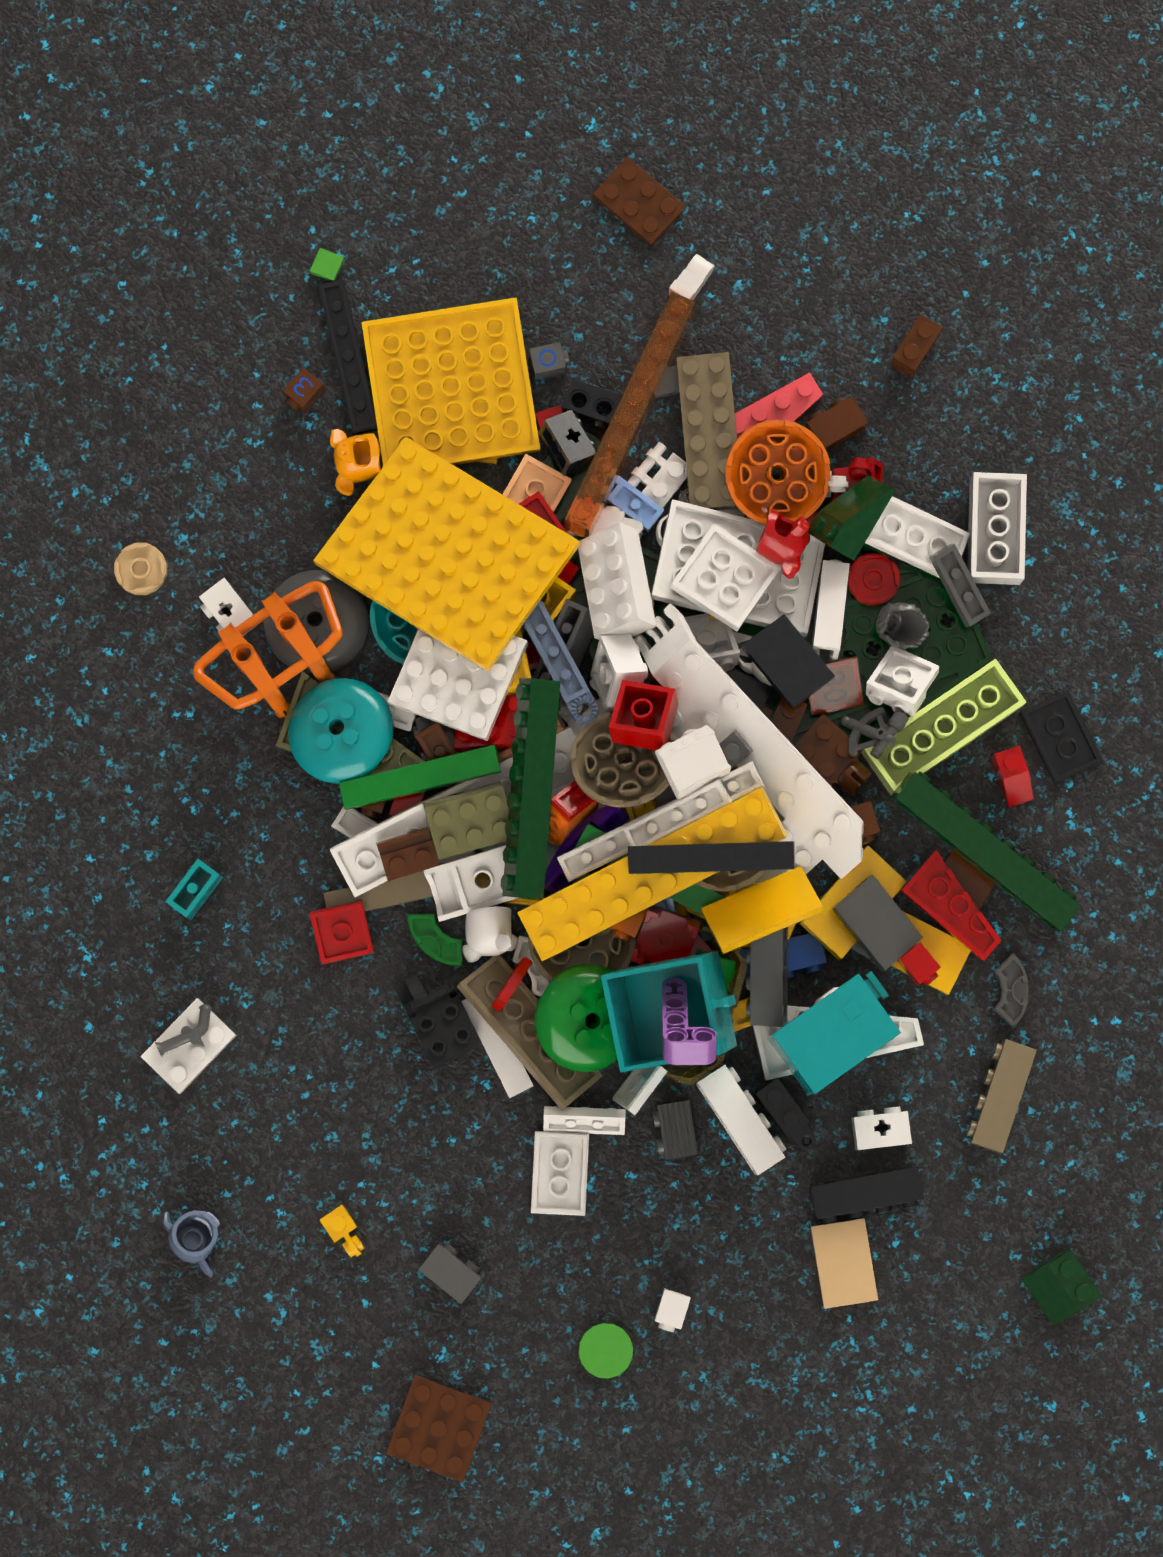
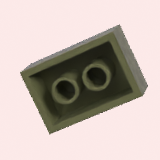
(467, 820)

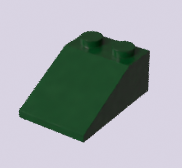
(852, 516)

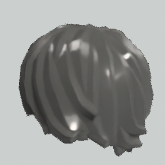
(902, 625)

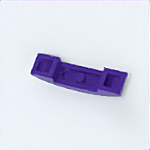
(606, 818)

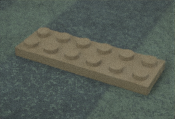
(707, 426)
(517, 1030)

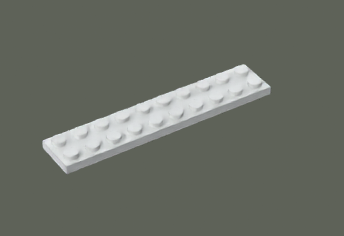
(359, 855)

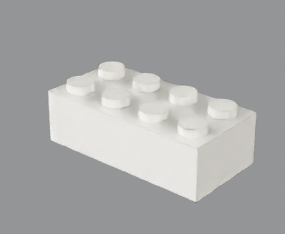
(997, 528)
(616, 582)
(740, 1119)

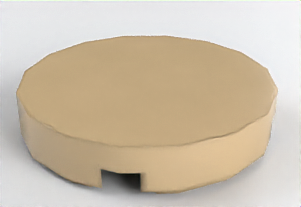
(140, 569)

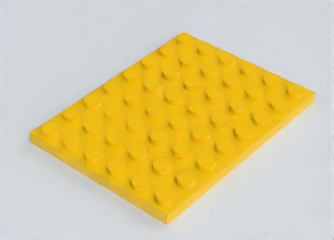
(447, 553)

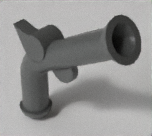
(187, 1034)

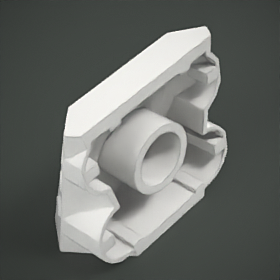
(693, 761)

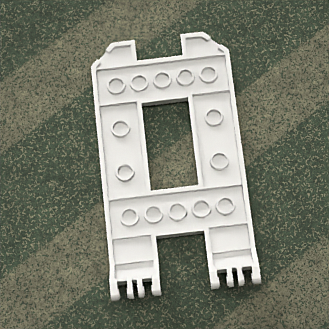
(812, 810)

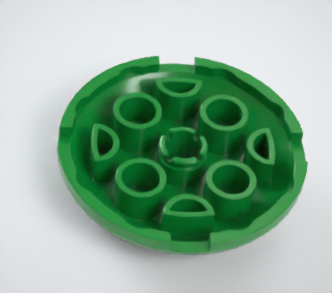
(562, 1017)

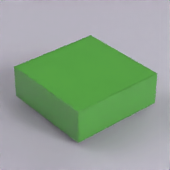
(327, 265)

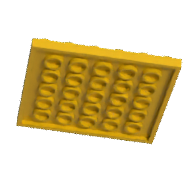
(453, 382)

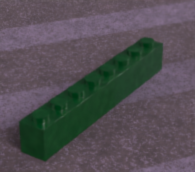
(530, 788)
(985, 851)

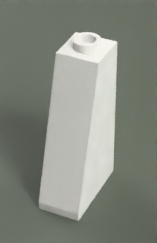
(830, 609)

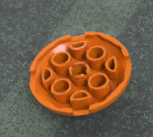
(793, 451)

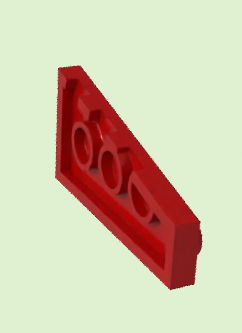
(945, 900)

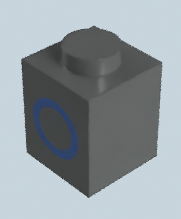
(549, 361)

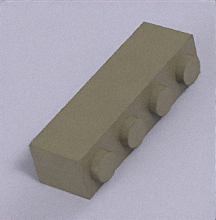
(1002, 1095)

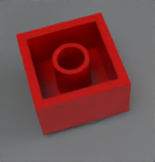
(643, 715)

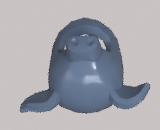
(193, 1237)

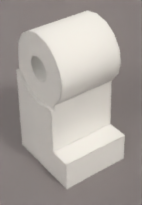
(692, 278)

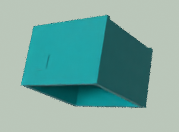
(636, 1006)
(835, 1033)

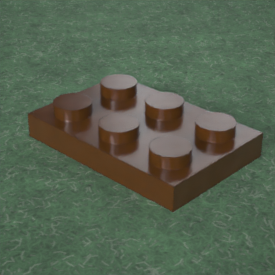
(639, 201)

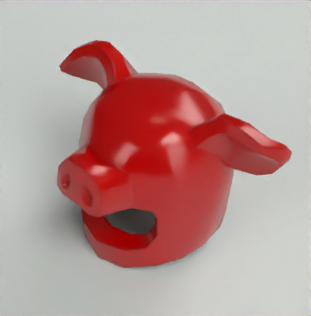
(784, 542)

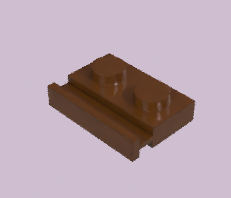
(407, 854)

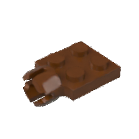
(828, 752)

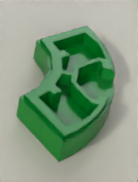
(434, 941)

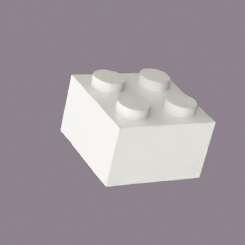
(614, 661)

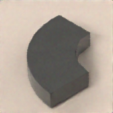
(1014, 990)

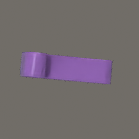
(682, 1043)

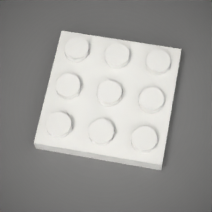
(725, 577)

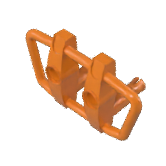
(253, 667)

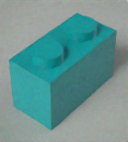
(194, 889)

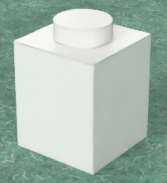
(672, 1310)

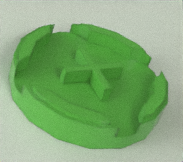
(605, 1350)

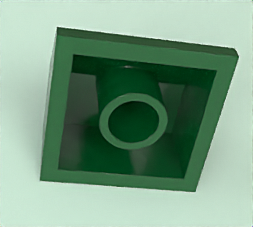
(1061, 1287)

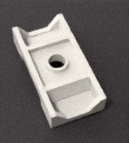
(456, 886)

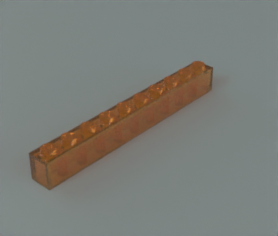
(629, 415)

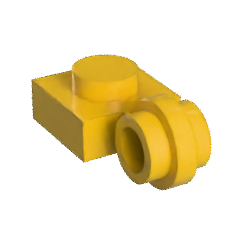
(339, 1225)

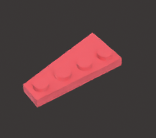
(784, 404)

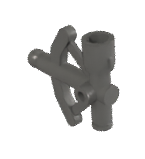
(882, 737)

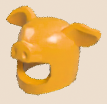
(354, 459)

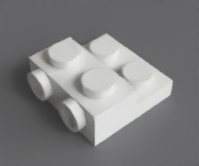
(715, 639)
(901, 681)

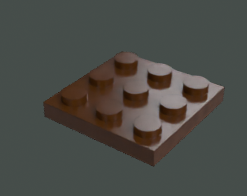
(438, 1428)

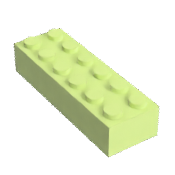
(948, 725)

